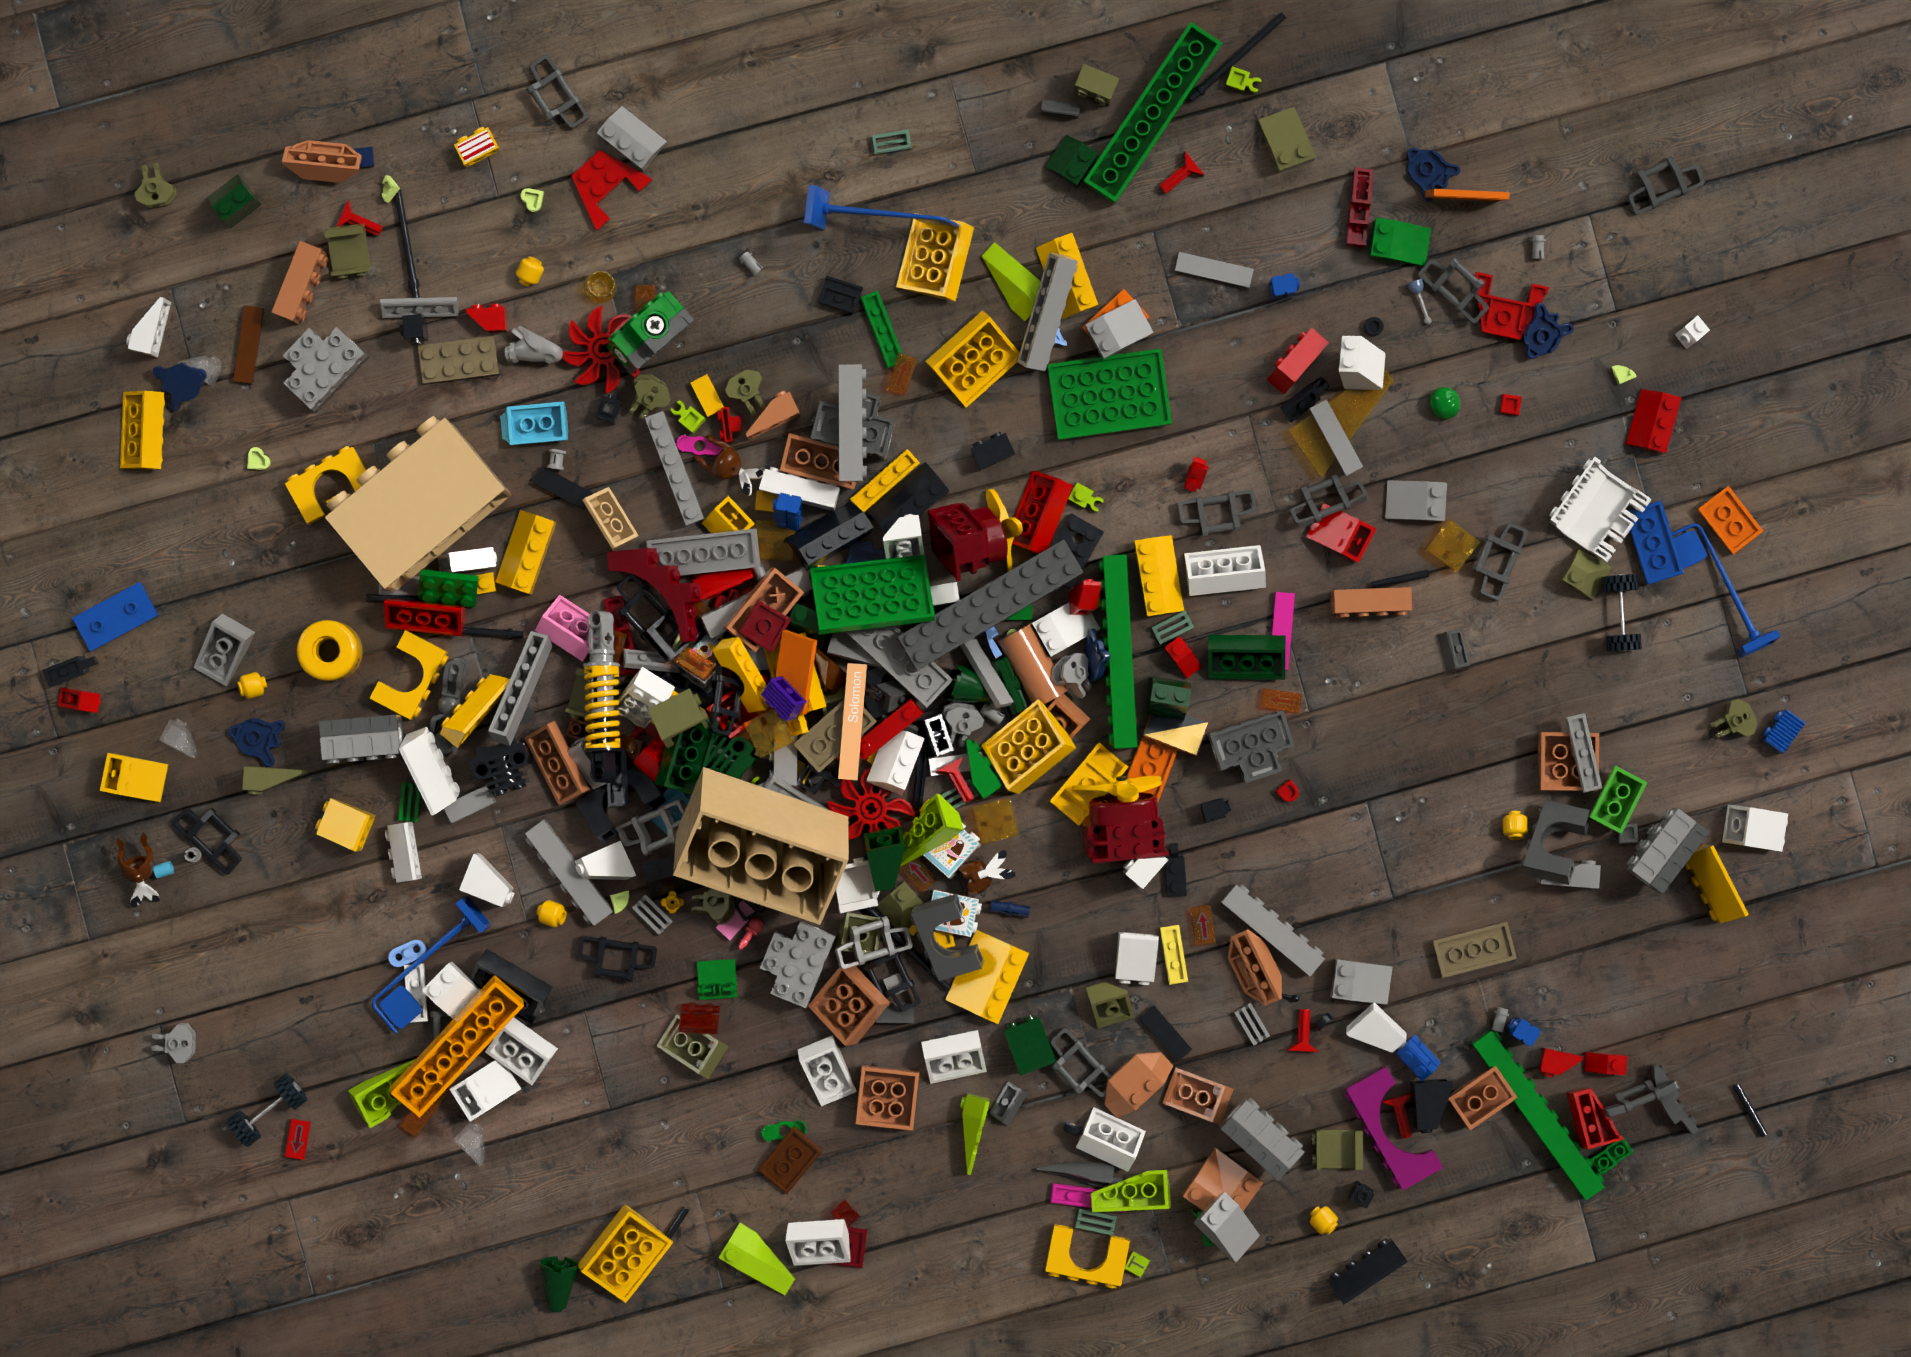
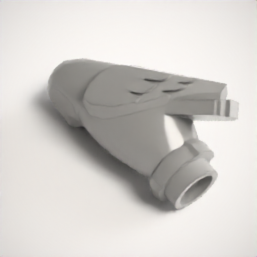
(532, 348)

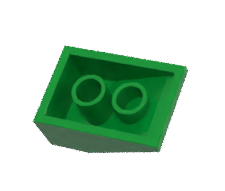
(1399, 242)

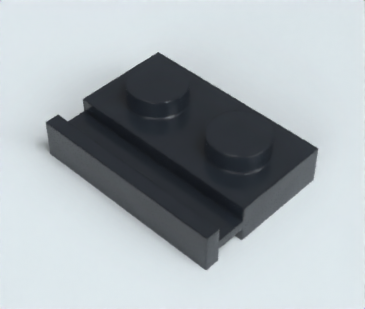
(840, 294)

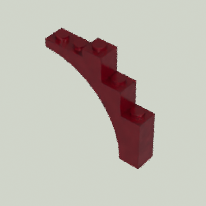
(666, 580)

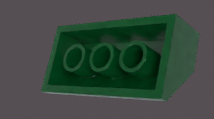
(1247, 657)
(685, 759)

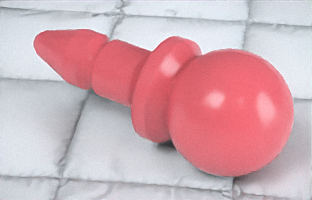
(755, 925)

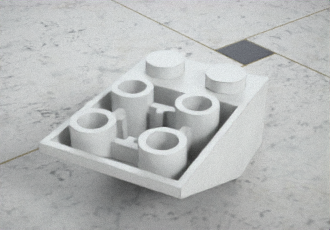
(642, 694)
(485, 1089)

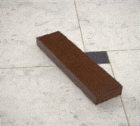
(248, 344)

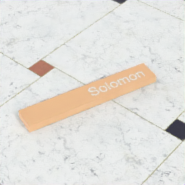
(852, 721)

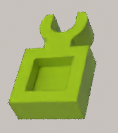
(1240, 79)
(689, 418)
(1082, 496)

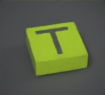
(1136, 1263)

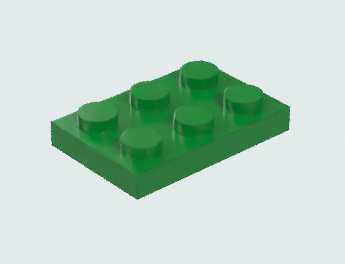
(448, 588)

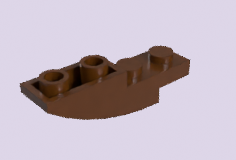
(633, 746)

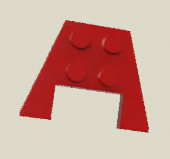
(599, 178)
(1507, 316)

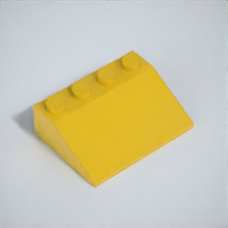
(935, 259)
(974, 358)
(1028, 747)
(1715, 885)
(989, 988)
(624, 1253)

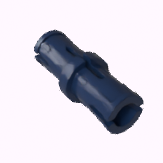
(1010, 909)

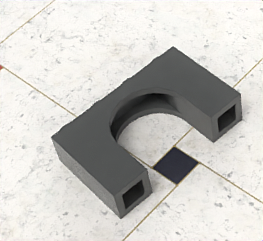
(1553, 818)
(944, 962)

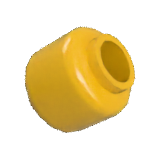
(529, 271)
(251, 685)
(1515, 825)
(551, 913)
(1323, 1220)

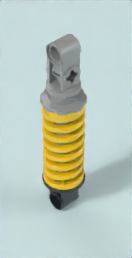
(601, 698)

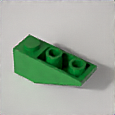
(982, 776)

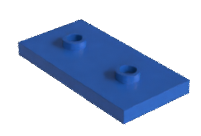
(1655, 544)
(115, 616)

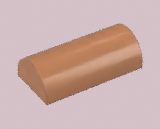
(812, 460)
(1031, 664)
(556, 764)

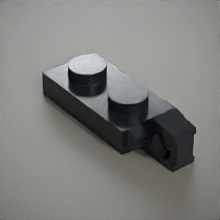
(1304, 399)
(68, 670)
(1175, 872)

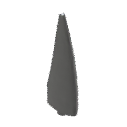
(1091, 1173)

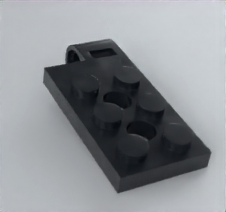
(1083, 551)

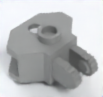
(1073, 674)
(962, 719)
(175, 1042)

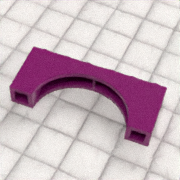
(1367, 1098)

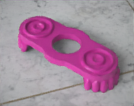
(687, 443)

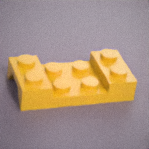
(1096, 769)

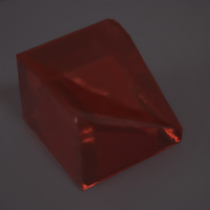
(846, 1212)

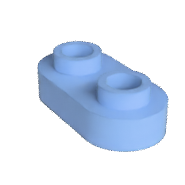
(407, 953)

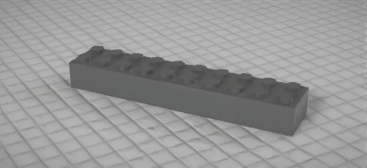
(990, 605)

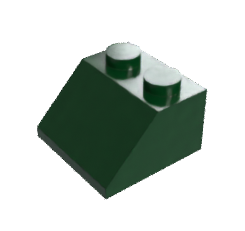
(1072, 160)

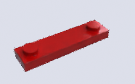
(889, 728)

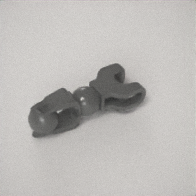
(451, 692)

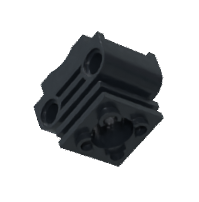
(502, 766)

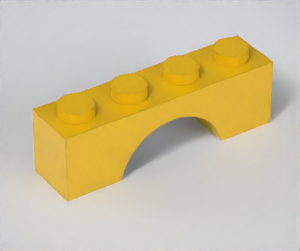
(733, 655)

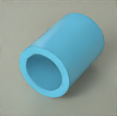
(163, 869)

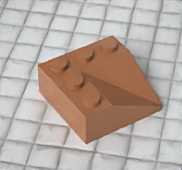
(1558, 762)
(849, 1005)
(887, 1097)
(1221, 1175)

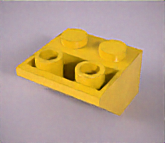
(727, 517)

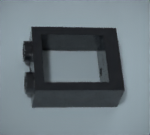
(660, 644)

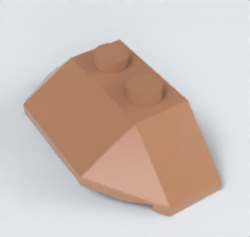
(322, 161)
(1255, 967)
(1136, 1082)

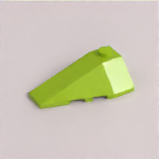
(1013, 279)
(933, 828)
(374, 1096)
(974, 1117)
(1141, 1192)
(753, 1257)

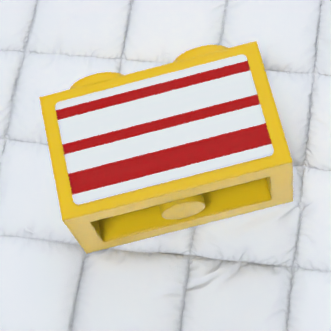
(476, 147)

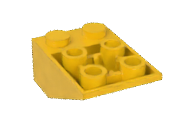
(134, 777)

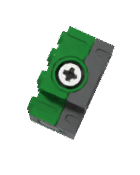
(648, 331)

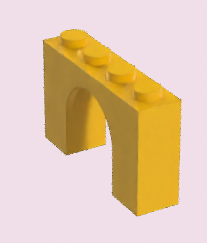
(303, 486)
(431, 658)
(1108, 1272)

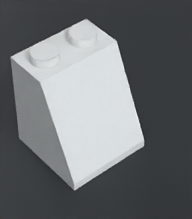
(1361, 364)
(1755, 827)
(486, 882)
(1136, 958)

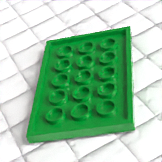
(1109, 394)
(872, 594)

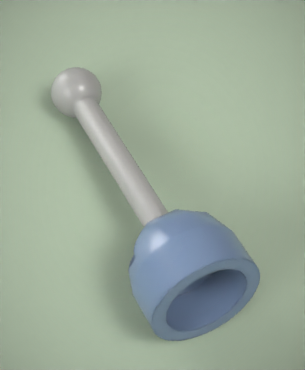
(1416, 287)

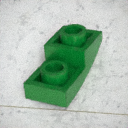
(1611, 1155)

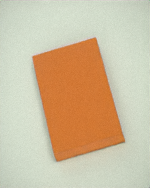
(1467, 195)
(797, 663)
(1152, 760)

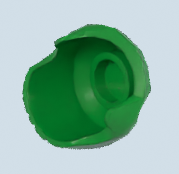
(1444, 402)

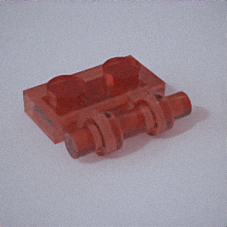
(699, 1023)

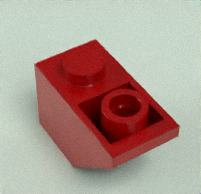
(491, 319)
(1084, 597)

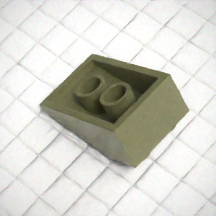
(1286, 140)
(264, 778)
(693, 1050)

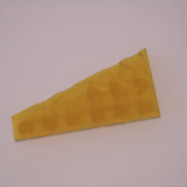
(1351, 410)

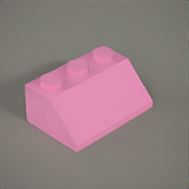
(566, 627)

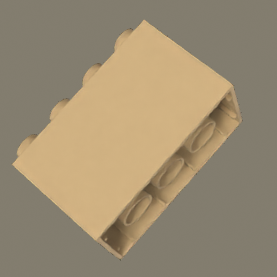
(416, 503)
(761, 846)

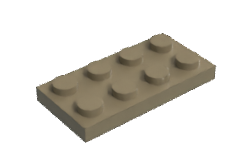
(458, 360)
(823, 740)
(1474, 949)

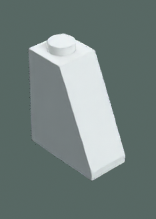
(467, 560)
(944, 594)
(606, 863)
(1377, 1029)

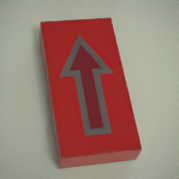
(298, 1139)

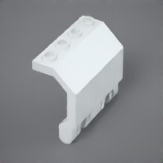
(1596, 508)

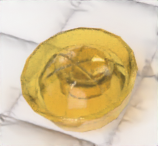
(600, 286)

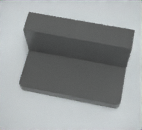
(894, 694)

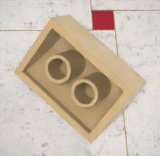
(610, 518)

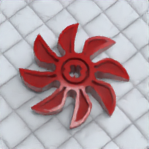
(593, 353)
(860, 809)

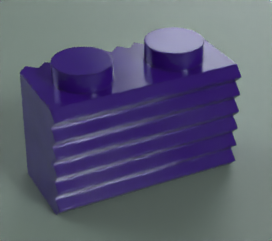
(783, 698)

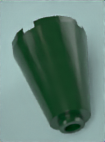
(966, 687)
(558, 1281)

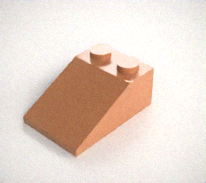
(778, 412)
(1068, 715)
(1197, 1096)
(1481, 1097)

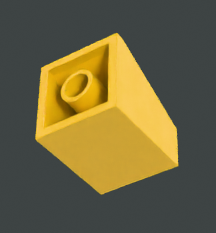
(345, 824)

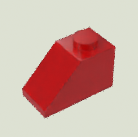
(1183, 657)
(79, 700)
(1556, 1062)
(1605, 1063)

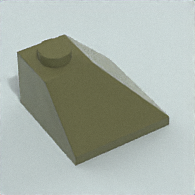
(1585, 574)
(899, 906)
(869, 940)
(1109, 1004)

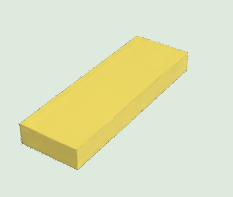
(1173, 954)

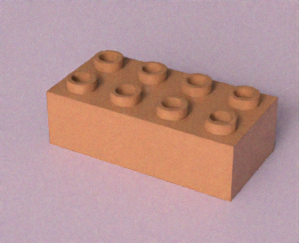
(300, 282)
(774, 591)
(1367, 601)

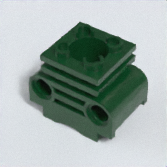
(727, 760)

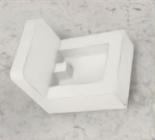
(1692, 332)

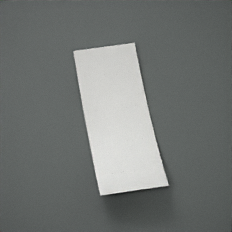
(937, 763)

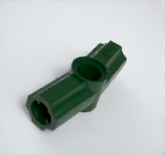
(1010, 681)

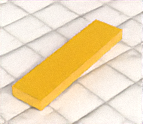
(885, 480)

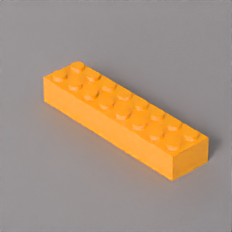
(457, 1046)

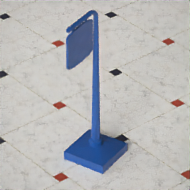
(818, 207)
(1691, 552)
(400, 1004)

